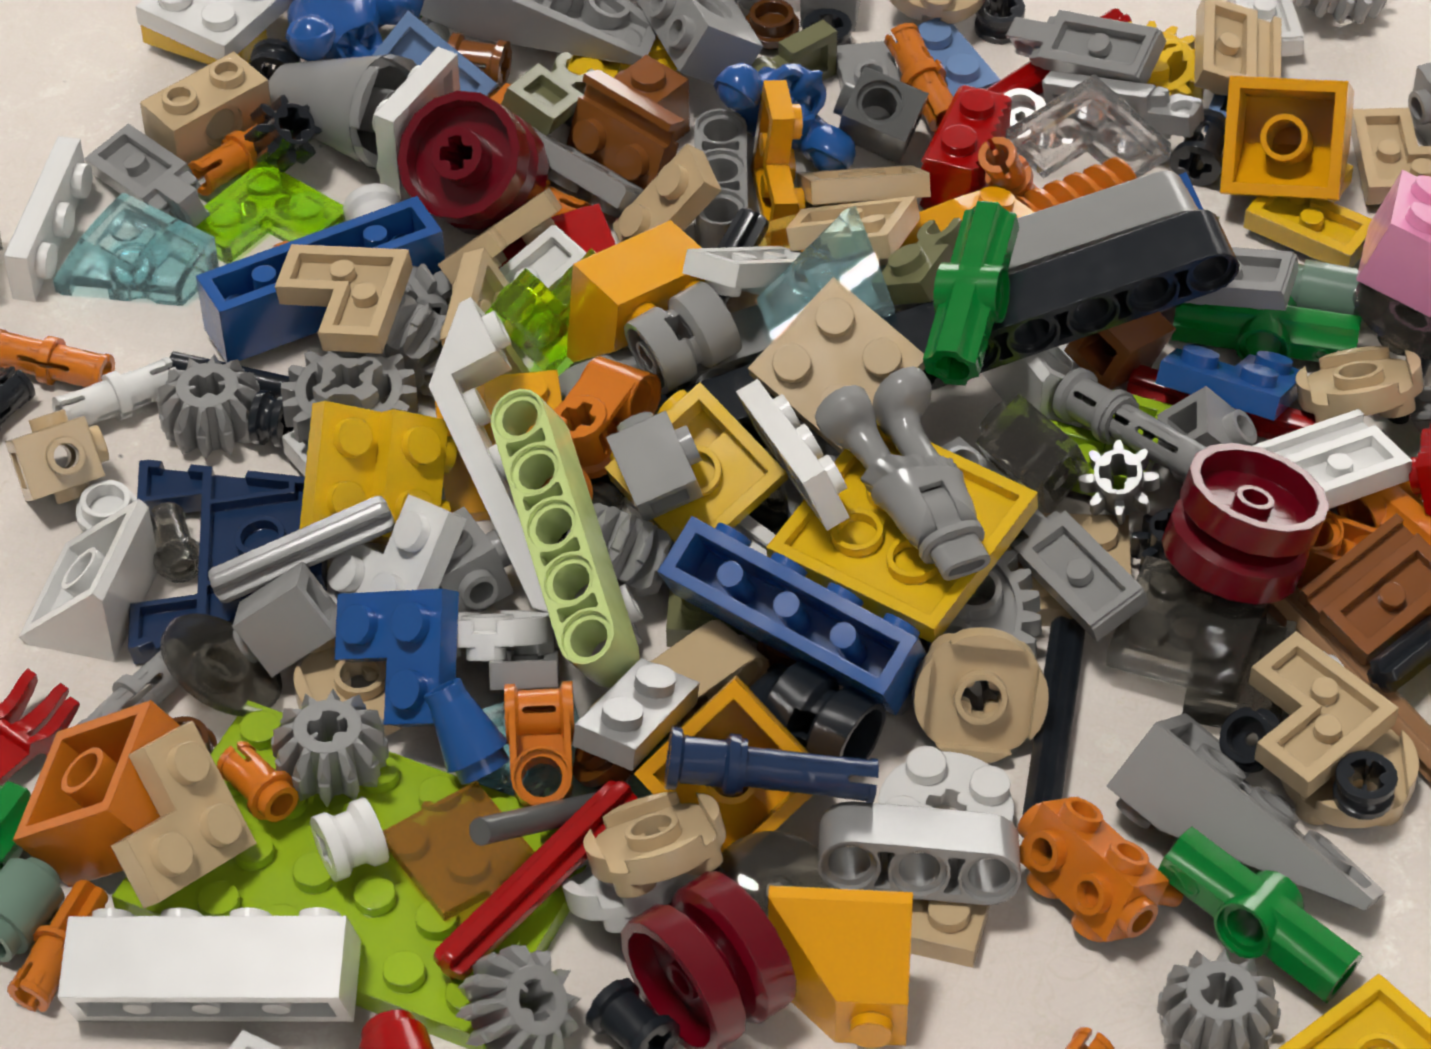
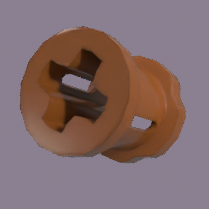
(490, 58)

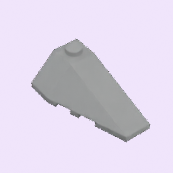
(583, 28)
(1186, 781)

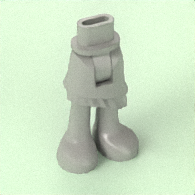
(920, 488)

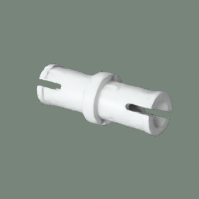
(116, 394)

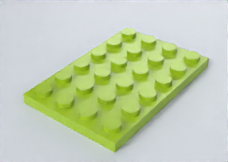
(381, 902)

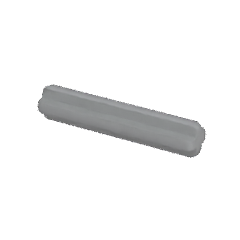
(309, 544)

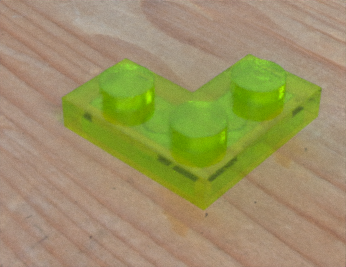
(264, 204)
(537, 317)

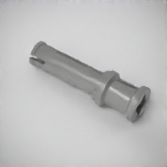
(1099, 406)

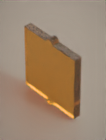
(445, 861)

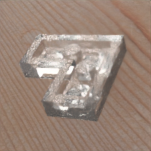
(1089, 121)

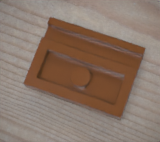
(623, 129)
(1374, 590)

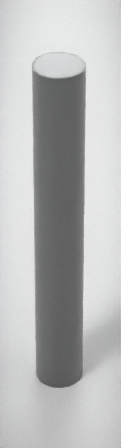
(525, 820)

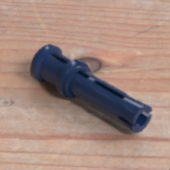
(735, 765)

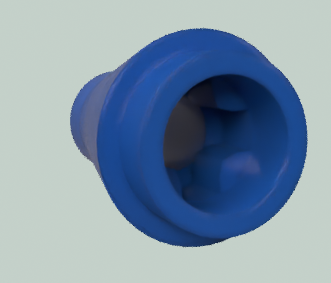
(465, 733)

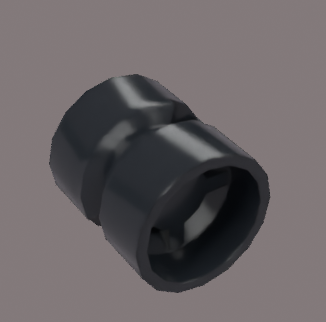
(822, 716)

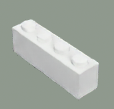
(210, 966)

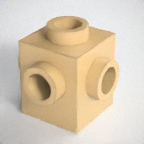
(35, 462)

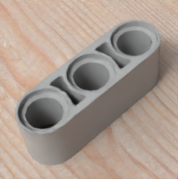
(724, 141)
(951, 844)

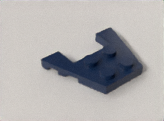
(234, 520)

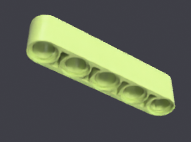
(582, 555)

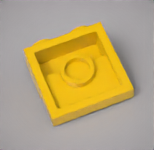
(372, 454)
(733, 471)

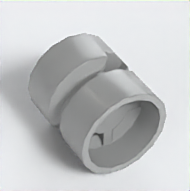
(688, 334)

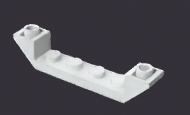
(468, 360)

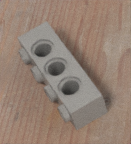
(702, 35)

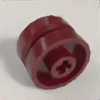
(471, 160)
(1244, 523)
(709, 961)

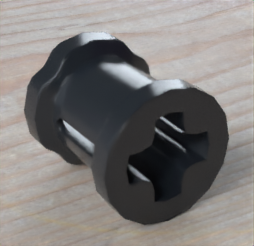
(1208, 148)
(629, 1019)

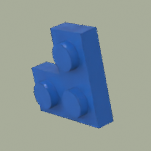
(1255, 385)
(412, 634)

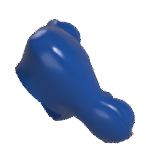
(342, 27)
(821, 143)

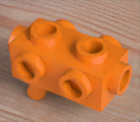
(1092, 870)

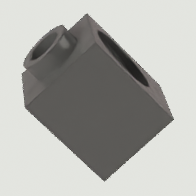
(883, 137)

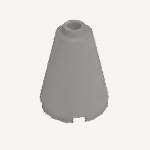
(343, 97)

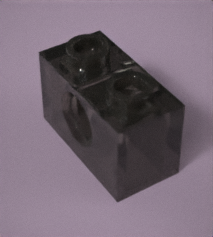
(1032, 451)

